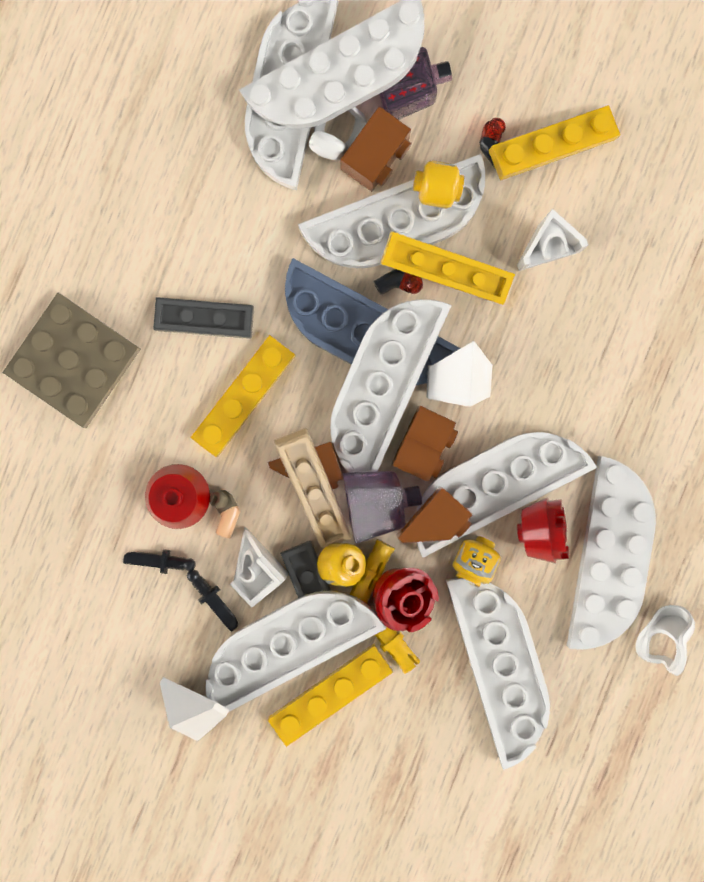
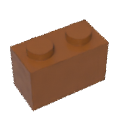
(376, 149)

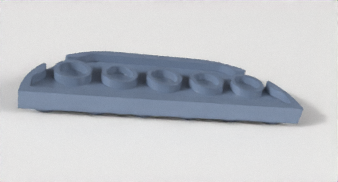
(338, 316)

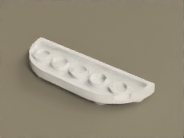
(289, 35)
(341, 70)
(359, 232)
(383, 381)
(509, 478)
(612, 557)
(288, 645)
(503, 667)

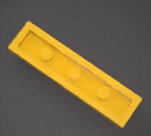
(554, 142)
(447, 268)
(243, 396)
(330, 695)

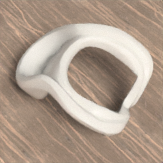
(330, 146)
(674, 622)

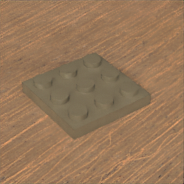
(71, 360)

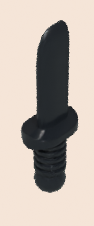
(162, 561)
(212, 599)

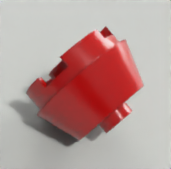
(177, 496)
(544, 531)
(405, 599)

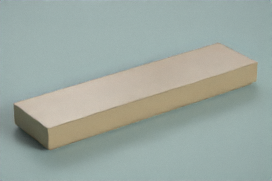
(313, 487)

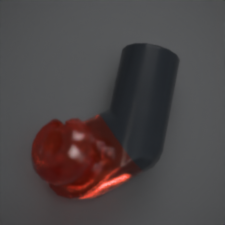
(491, 135)
(400, 280)

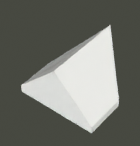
(552, 241)
(460, 377)
(256, 570)
(190, 711)

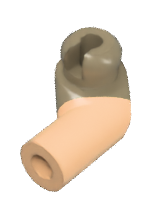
(228, 511)

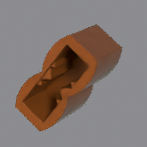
(424, 443)

